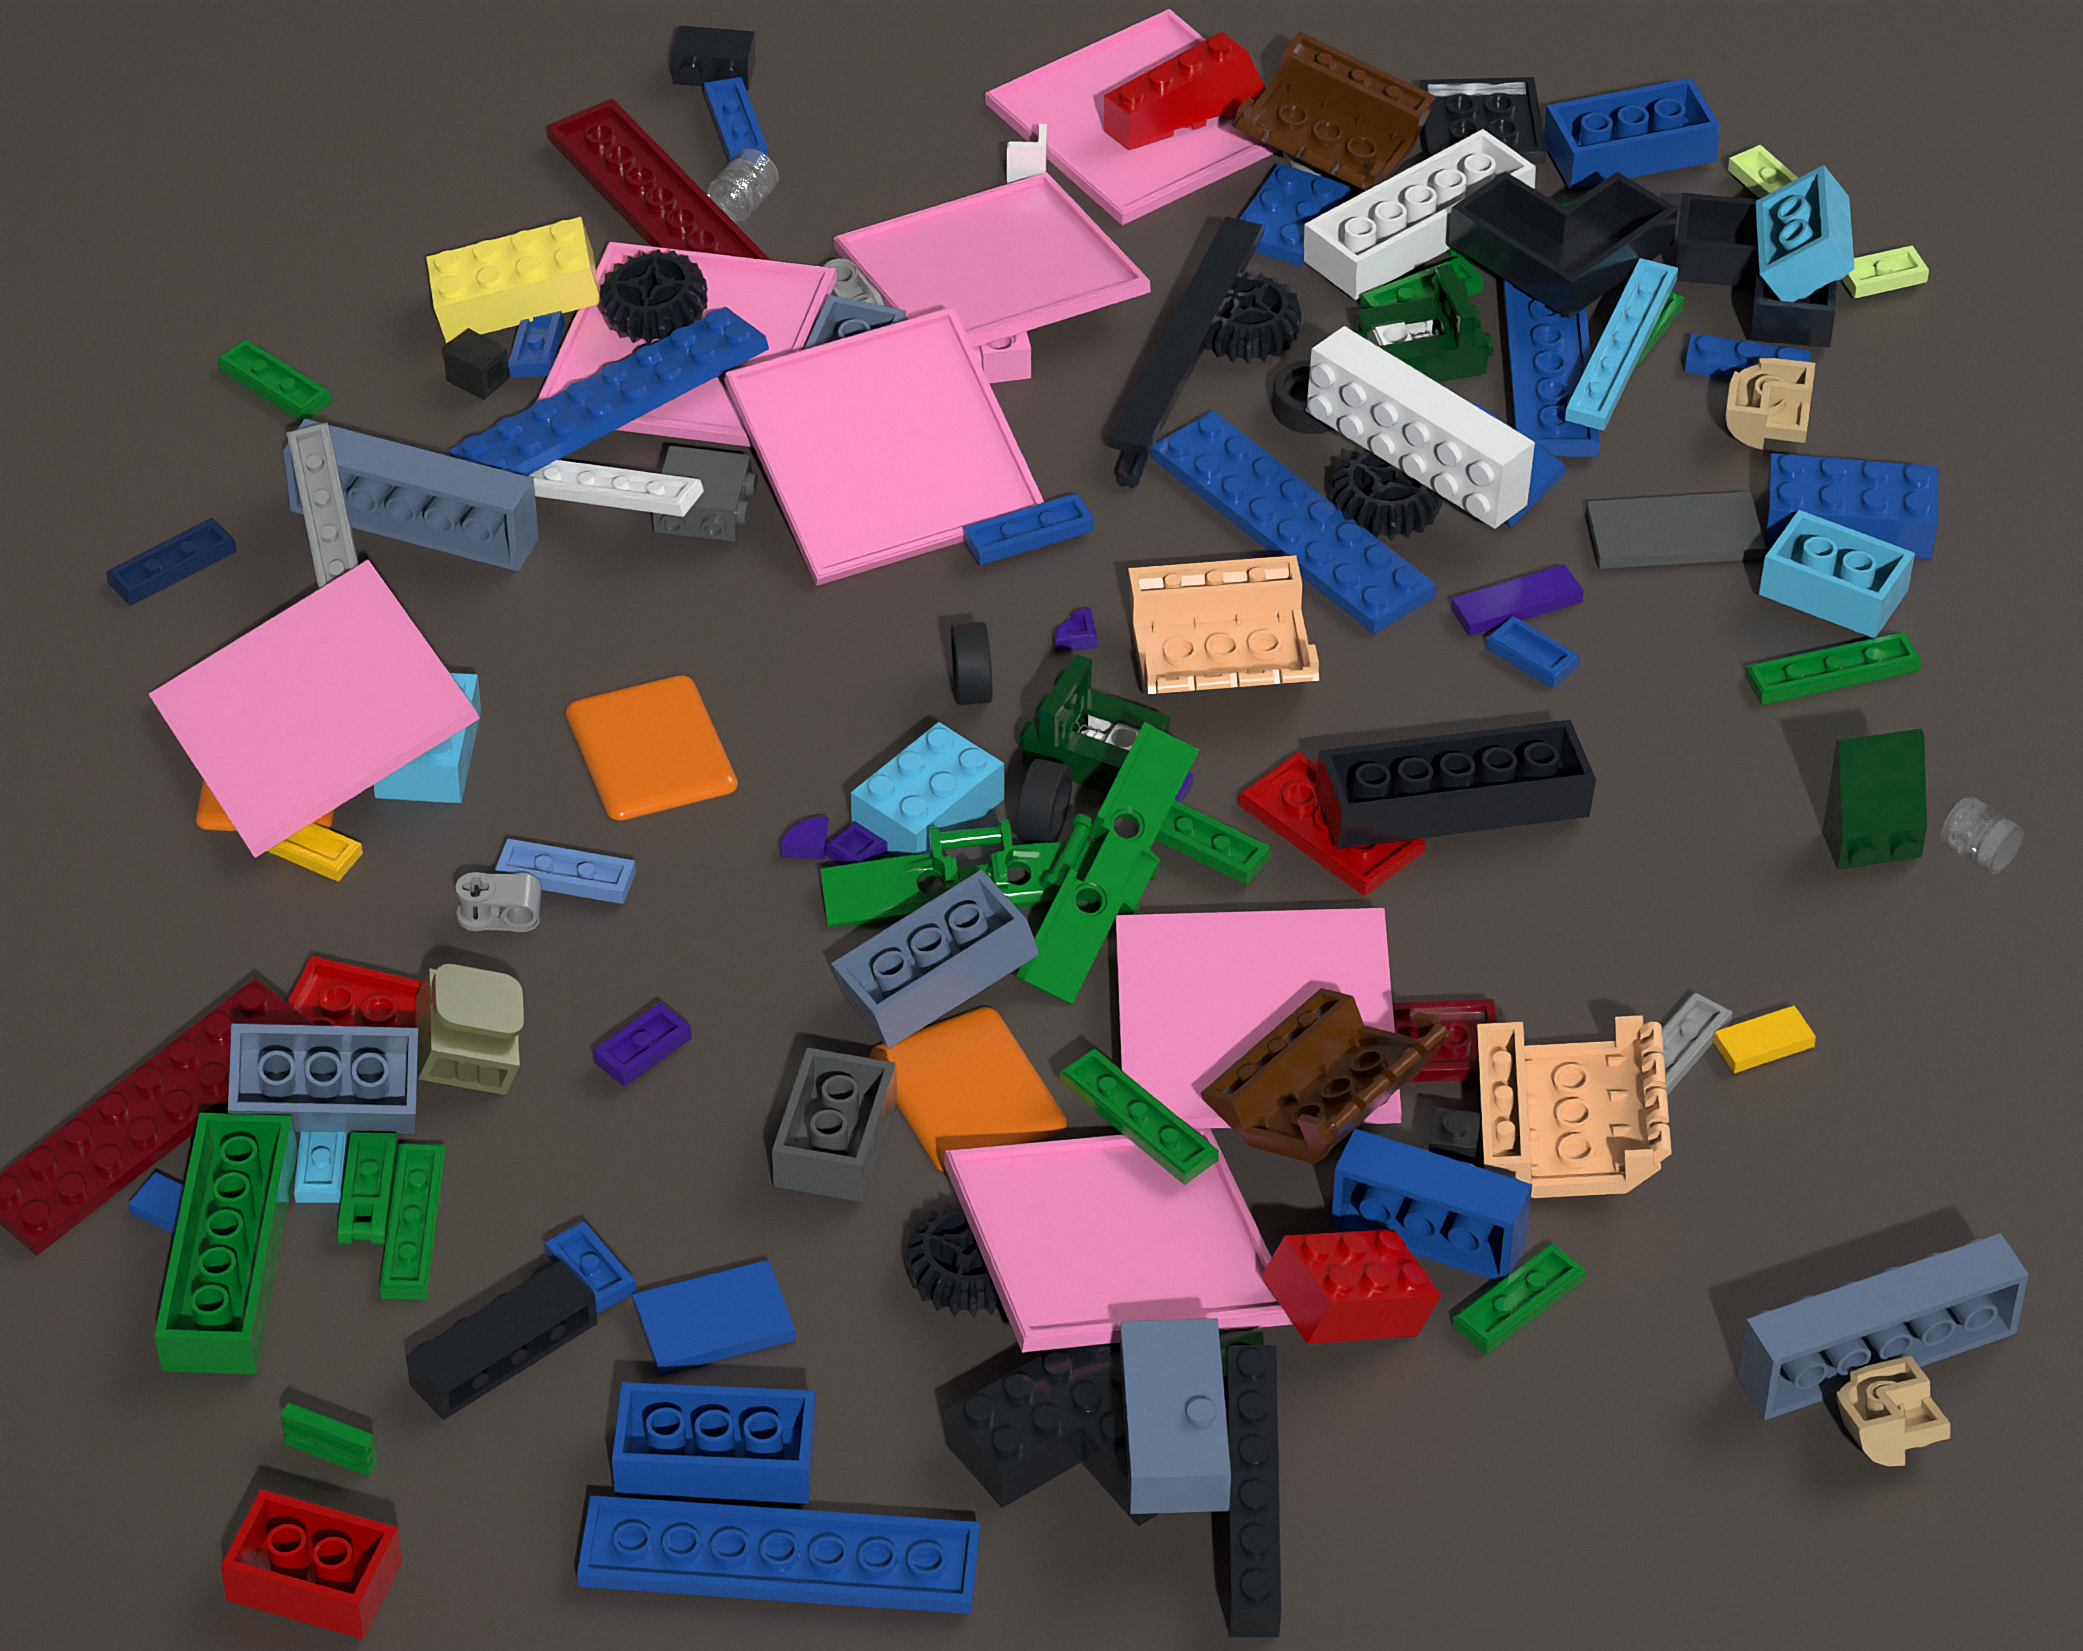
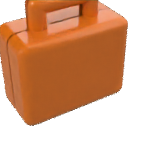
(650, 747)
(970, 1086)

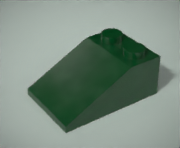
(1877, 799)

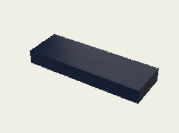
(171, 562)

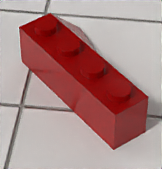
(1182, 93)

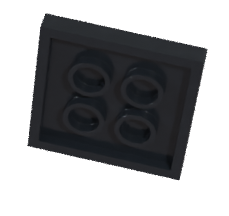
(1498, 105)

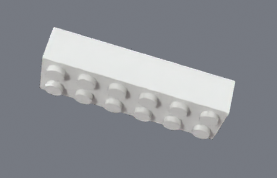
(1405, 216)
(1420, 427)

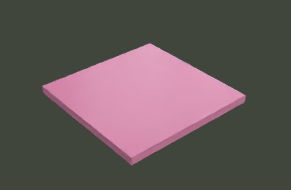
(1071, 103)
(998, 258)
(769, 295)
(882, 444)
(313, 707)
(1219, 982)
(1110, 1237)

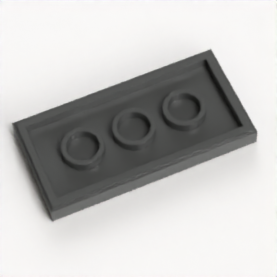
(1675, 530)

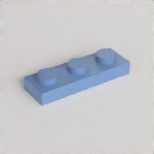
(569, 870)

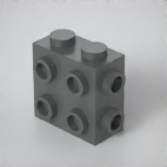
(722, 505)

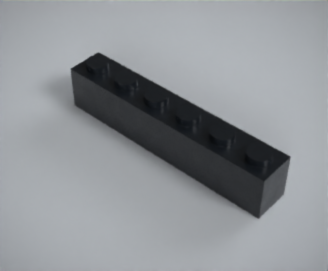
(1253, 1491)

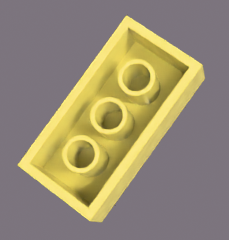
(513, 279)

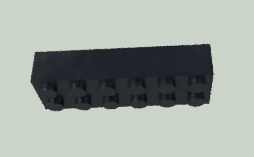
(1454, 783)

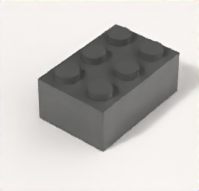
(834, 1124)

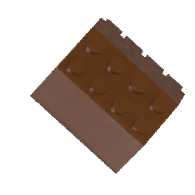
(1337, 113)
(1318, 1076)

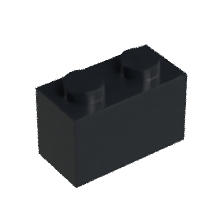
(712, 55)

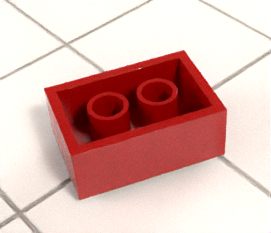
(1351, 1286)
(311, 1564)

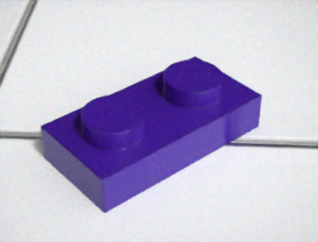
(642, 1044)

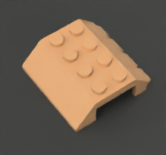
(1220, 625)
(1574, 1112)

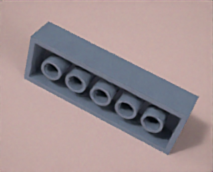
(431, 499)
(1916, 1310)

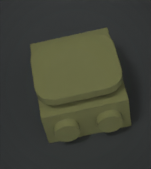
(469, 1028)

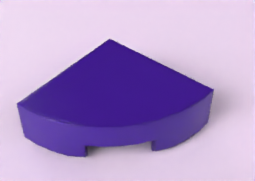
(1076, 632)
(806, 839)

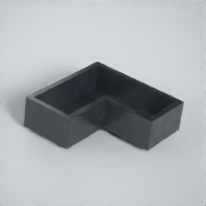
(1721, 247)
(1558, 251)
(1044, 1422)

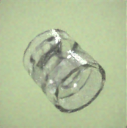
(744, 184)
(1987, 837)

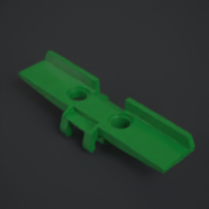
(1120, 871)
(889, 889)

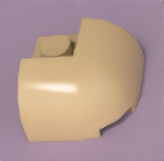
(1770, 401)
(1891, 1410)

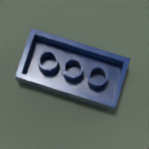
(1631, 133)
(1870, 497)
(1434, 1203)
(714, 1443)

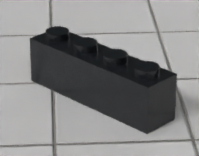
(501, 1339)

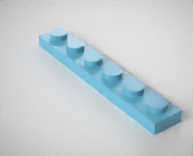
(1621, 344)

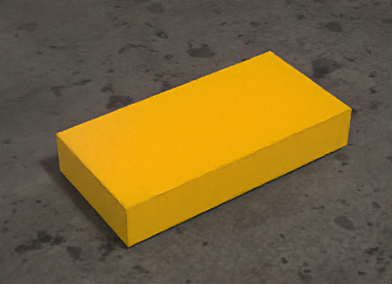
(320, 851)
(1764, 1039)

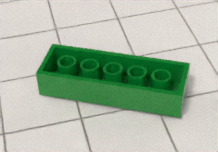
(227, 1244)

